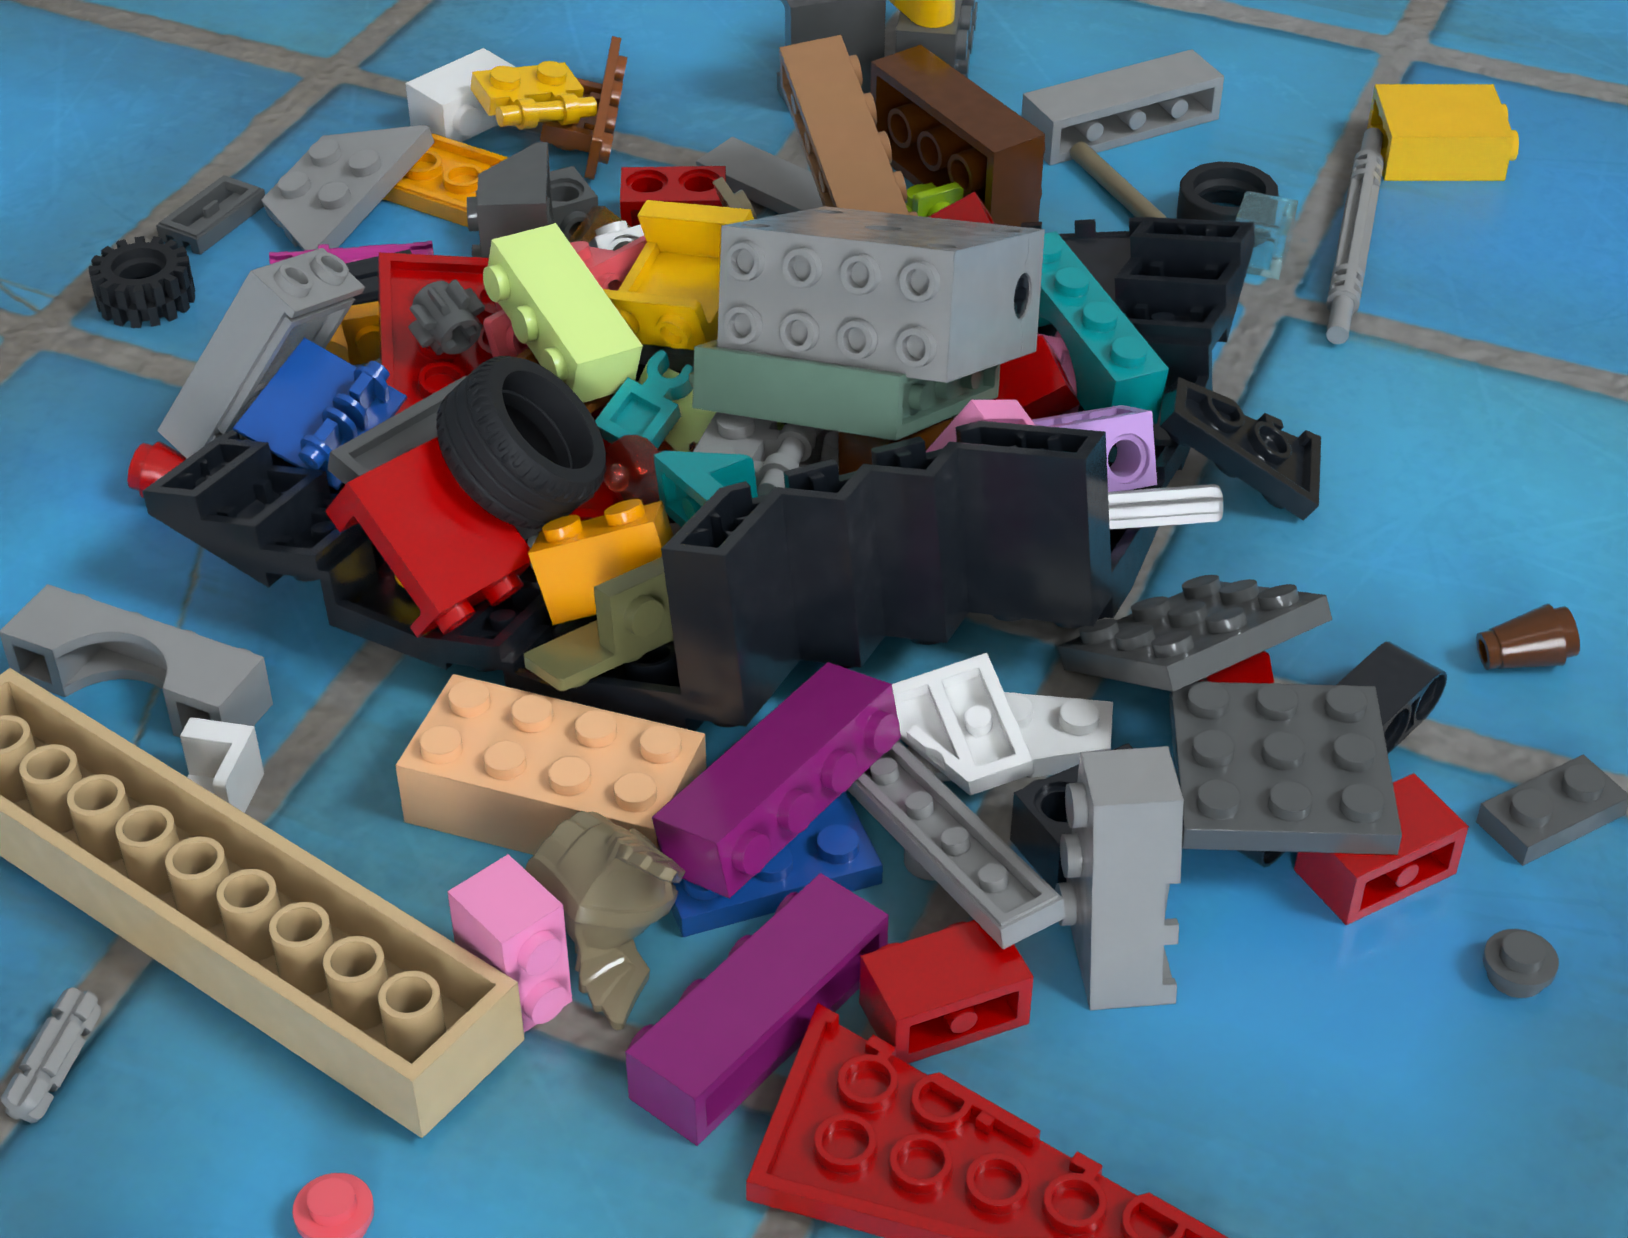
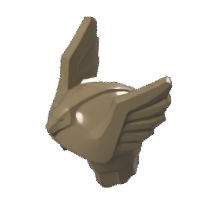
(610, 893)

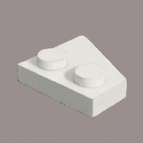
(963, 725)

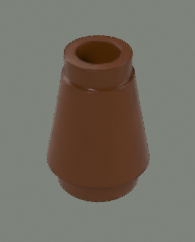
(1530, 640)

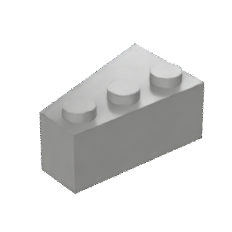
(1120, 874)

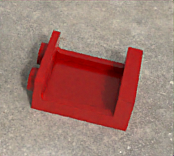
(434, 537)

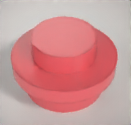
(333, 1207)

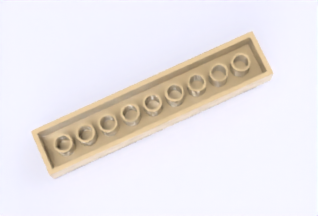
(248, 914)

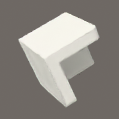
(223, 759)

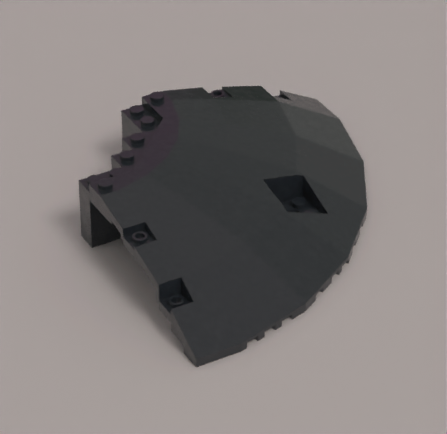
(812, 570)

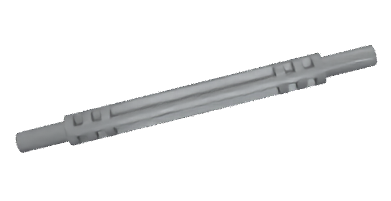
(1355, 236)

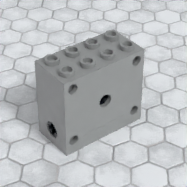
(881, 291)

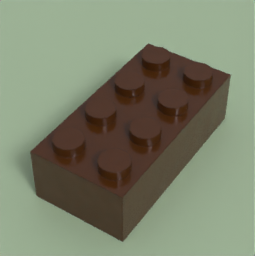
(957, 132)

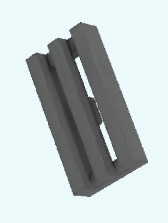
(211, 214)

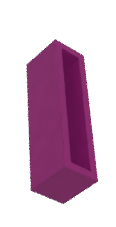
(778, 778)
(752, 1008)

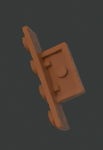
(595, 132)

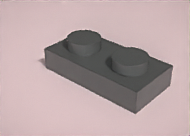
(1552, 809)

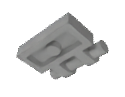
(762, 441)

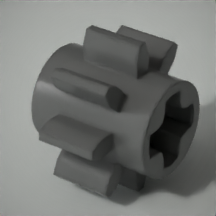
(446, 317)

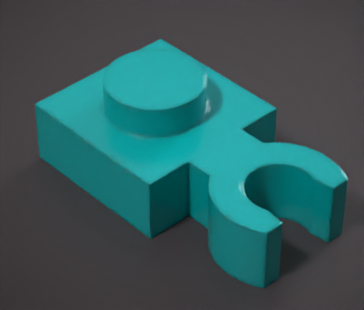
(646, 408)

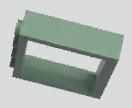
(829, 394)

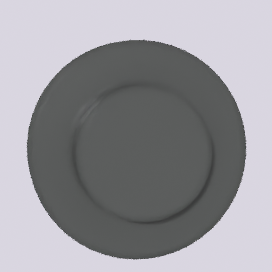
(1520, 962)

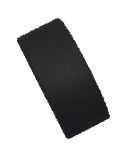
(1222, 184)

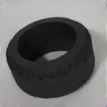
(520, 442)

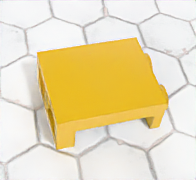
(675, 281)

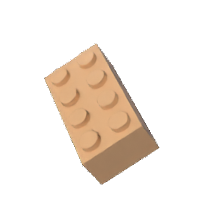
(521, 763)

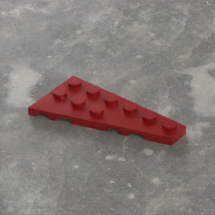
(927, 1158)

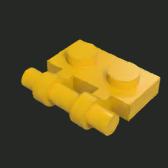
(532, 95)

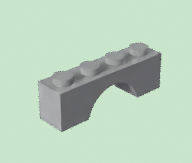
(75, 642)

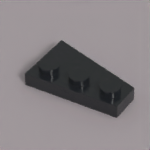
(1245, 448)

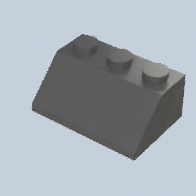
(511, 197)

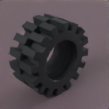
(142, 281)

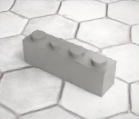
(1125, 104)

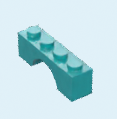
(1106, 350)

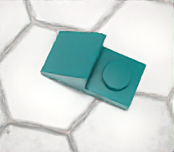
(692, 478)

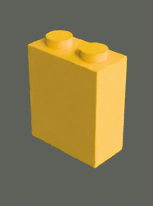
(1443, 132)

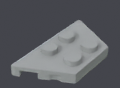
(342, 182)

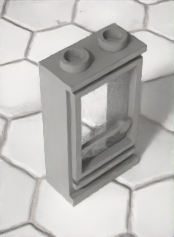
(255, 338)

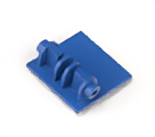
(318, 406)

